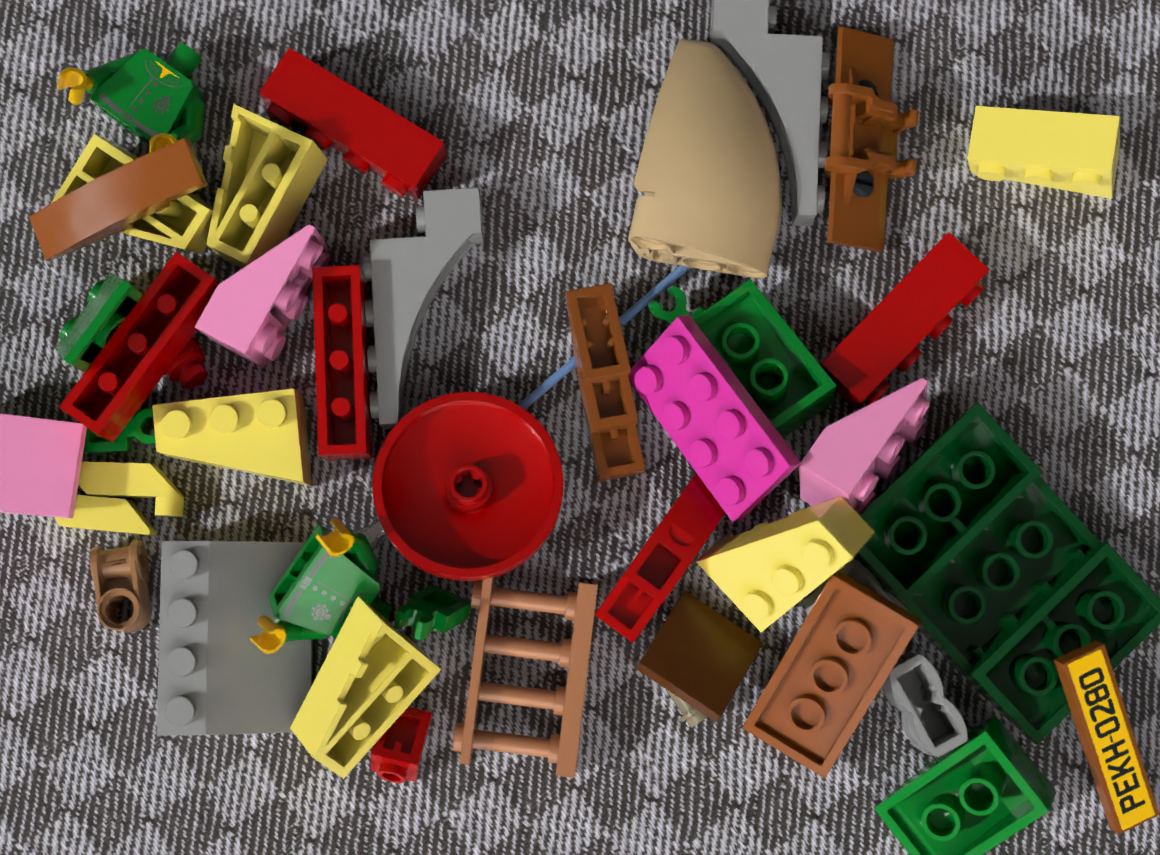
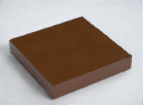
(699, 656)

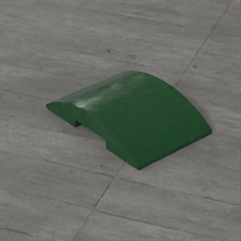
(1002, 571)

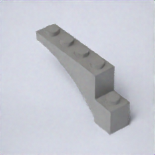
(787, 80)
(404, 283)

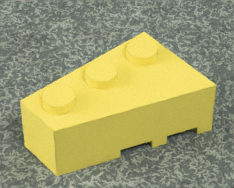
(1046, 148)
(262, 187)
(180, 225)
(240, 433)
(785, 560)
(360, 689)

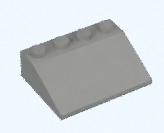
(207, 665)

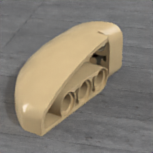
(707, 170)

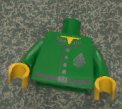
(145, 94)
(322, 588)

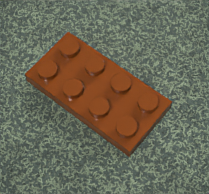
(831, 673)

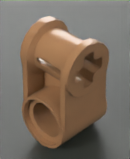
(120, 582)

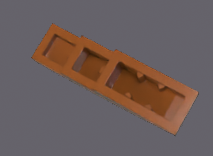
(118, 199)
(604, 382)

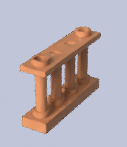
(564, 701)

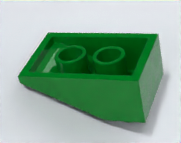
(88, 333)
(767, 358)
(968, 796)

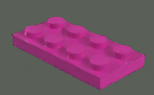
(712, 418)

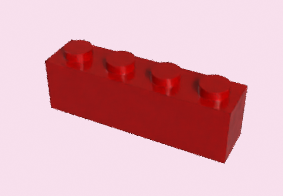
(352, 124)
(903, 319)
(141, 349)
(342, 363)

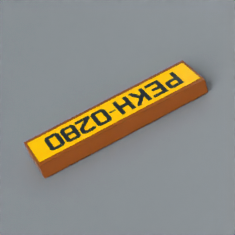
(1106, 737)

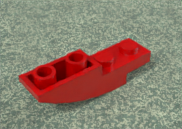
(662, 560)

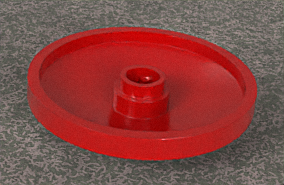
(468, 486)

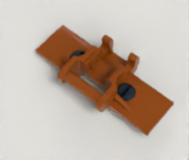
(863, 140)

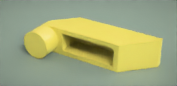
(132, 481)
(108, 515)

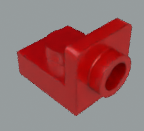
(400, 748)

